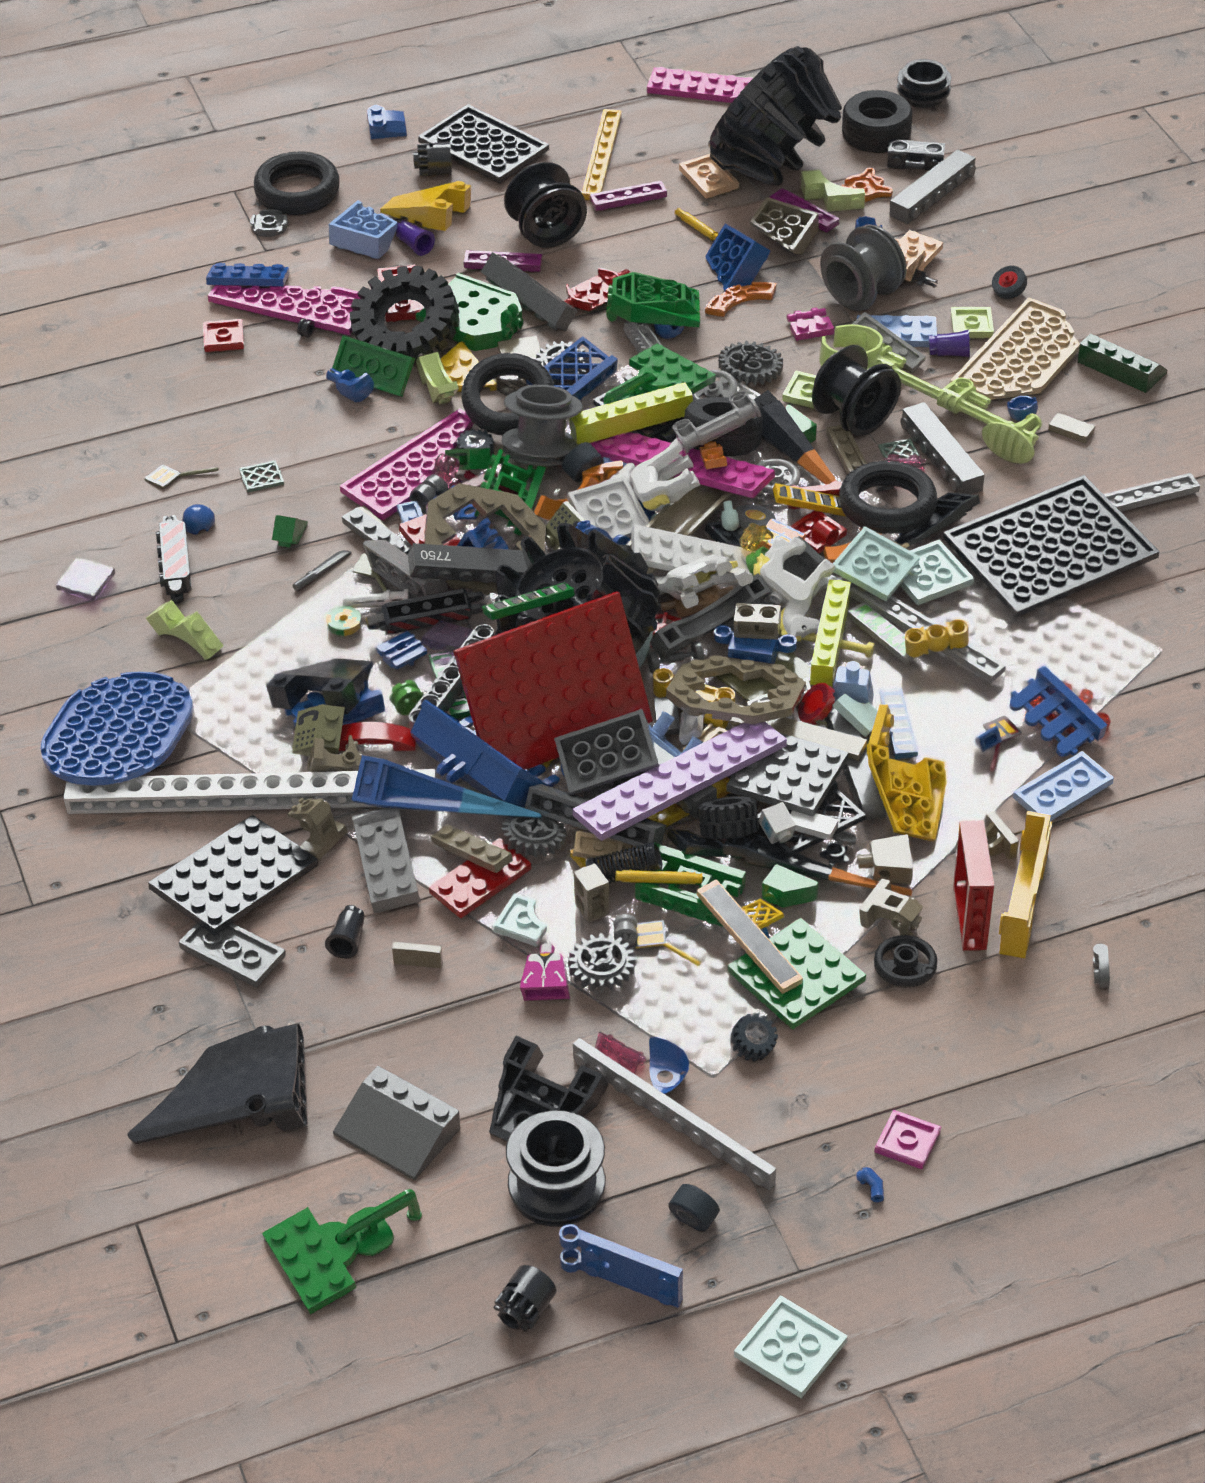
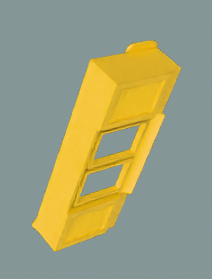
(1017, 922)

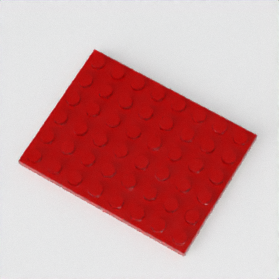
(552, 679)

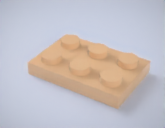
(708, 176)

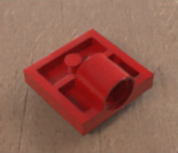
(820, 530)

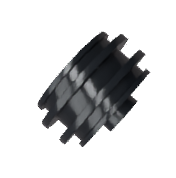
(924, 83)

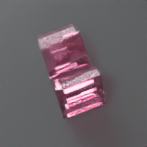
(447, 468)

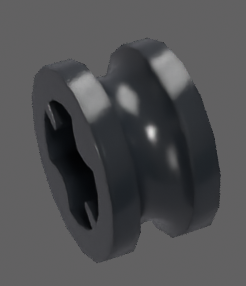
(305, 327)

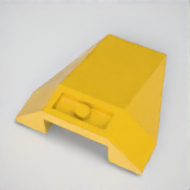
(909, 791)

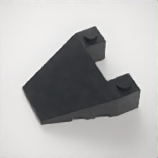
(336, 678)
(527, 1093)

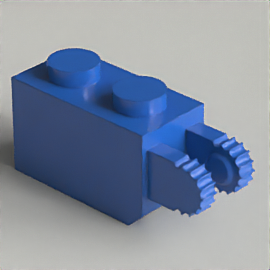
(480, 536)

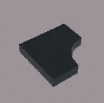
(695, 844)

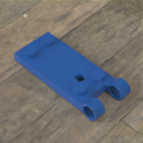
(621, 1266)

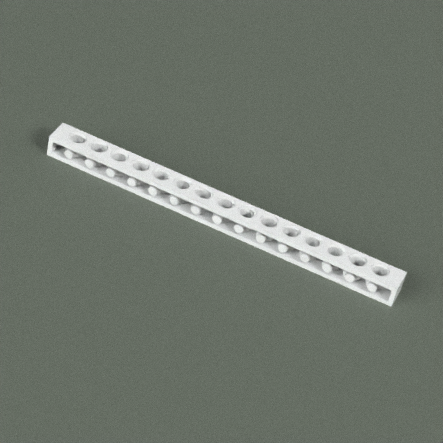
(215, 792)

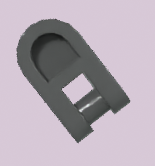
(1101, 966)

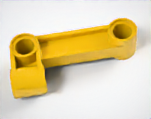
(662, 678)

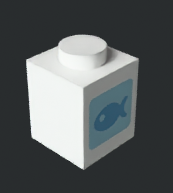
(777, 823)

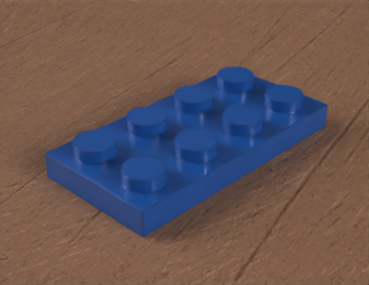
(247, 275)

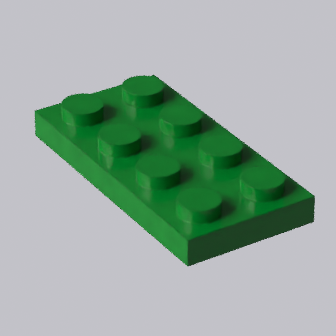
(385, 367)

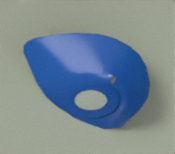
(667, 1057)

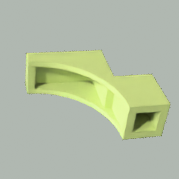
(835, 197)
(437, 380)
(191, 629)

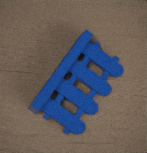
(1066, 703)
(370, 704)

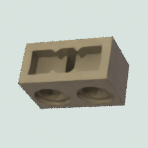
(757, 621)
(591, 892)

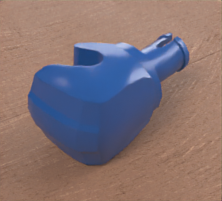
(349, 386)

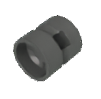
(427, 490)

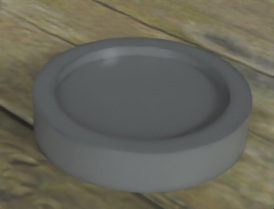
(845, 838)

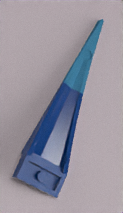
(399, 787)

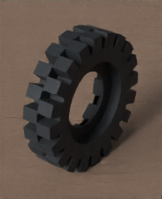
(420, 286)

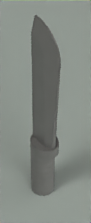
(327, 564)

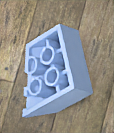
(362, 231)

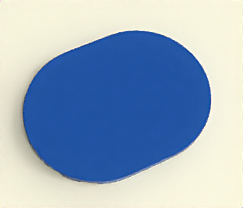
(117, 728)

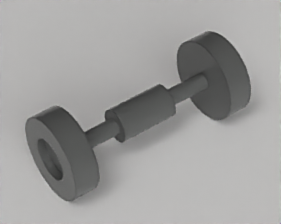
(654, 662)

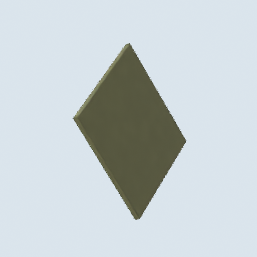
(759, 686)

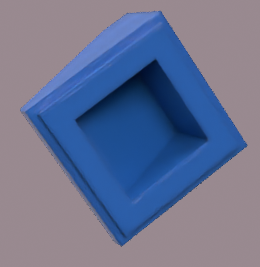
(988, 739)

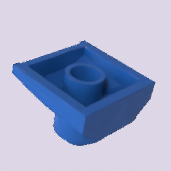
(385, 123)

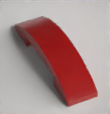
(378, 734)

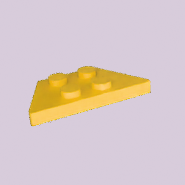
(458, 364)

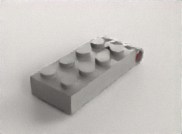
(386, 859)

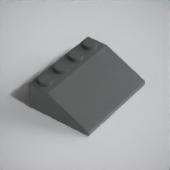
(606, 752)
(397, 1123)

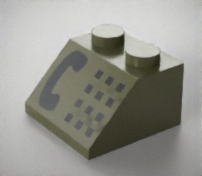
(564, 514)
(318, 722)

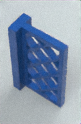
(583, 382)

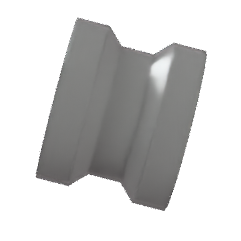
(625, 927)

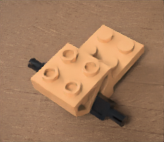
(918, 253)

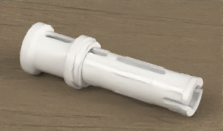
(365, 600)

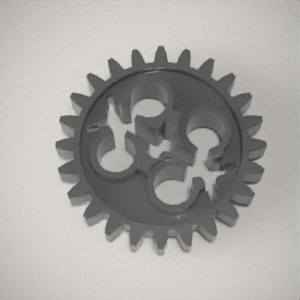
(749, 359)

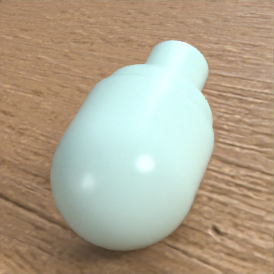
(729, 517)

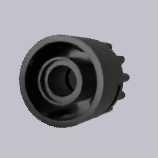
(433, 159)
(525, 1298)

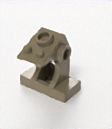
(322, 761)
(317, 818)
(999, 837)
(878, 906)

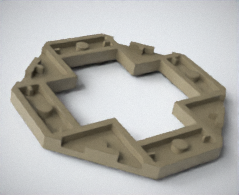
(486, 502)
(691, 676)

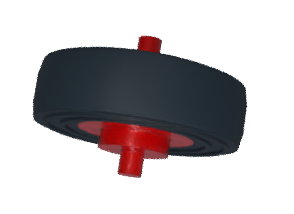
(1009, 282)

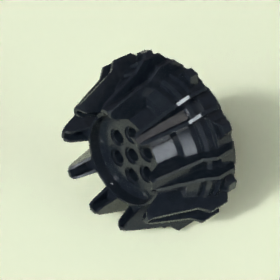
(774, 116)
(591, 567)

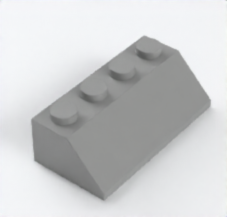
(394, 567)

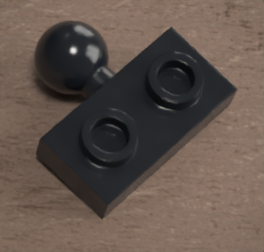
(721, 535)

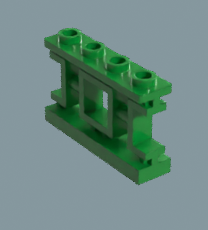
(512, 478)
(687, 902)

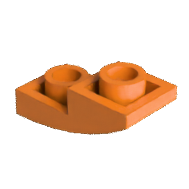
(712, 455)
(603, 472)

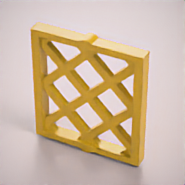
(776, 914)

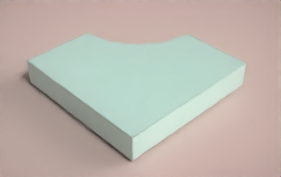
(858, 714)
(520, 921)

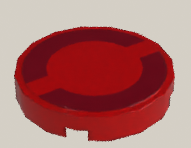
(816, 703)

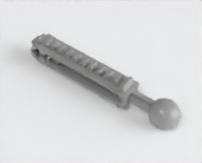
(640, 335)

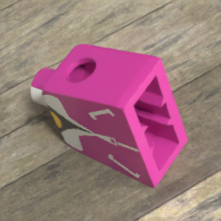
(545, 976)

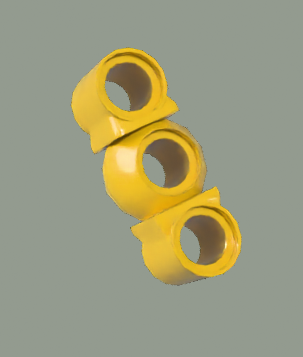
(936, 638)

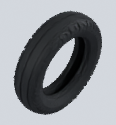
(294, 163)
(491, 368)
(892, 474)

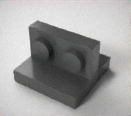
(803, 564)

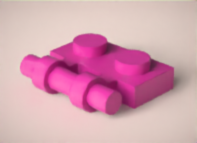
(811, 328)

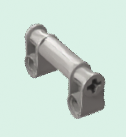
(743, 410)

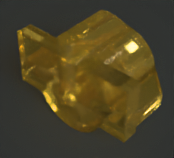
(755, 537)

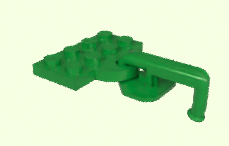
(658, 370)
(318, 1262)

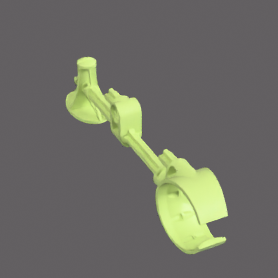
(1003, 437)

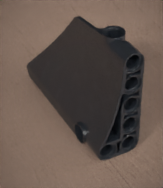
(237, 1079)

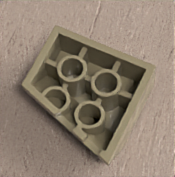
(786, 224)

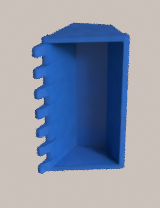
(472, 759)

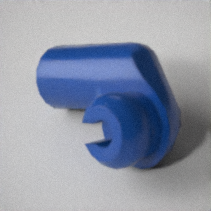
(868, 1176)

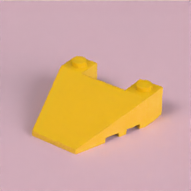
(431, 205)

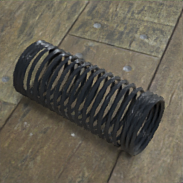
(654, 860)

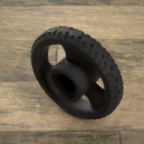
(905, 961)

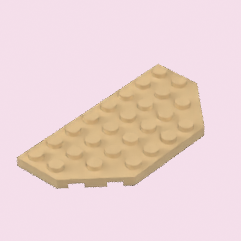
(1022, 353)

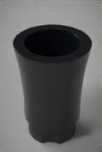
(345, 934)

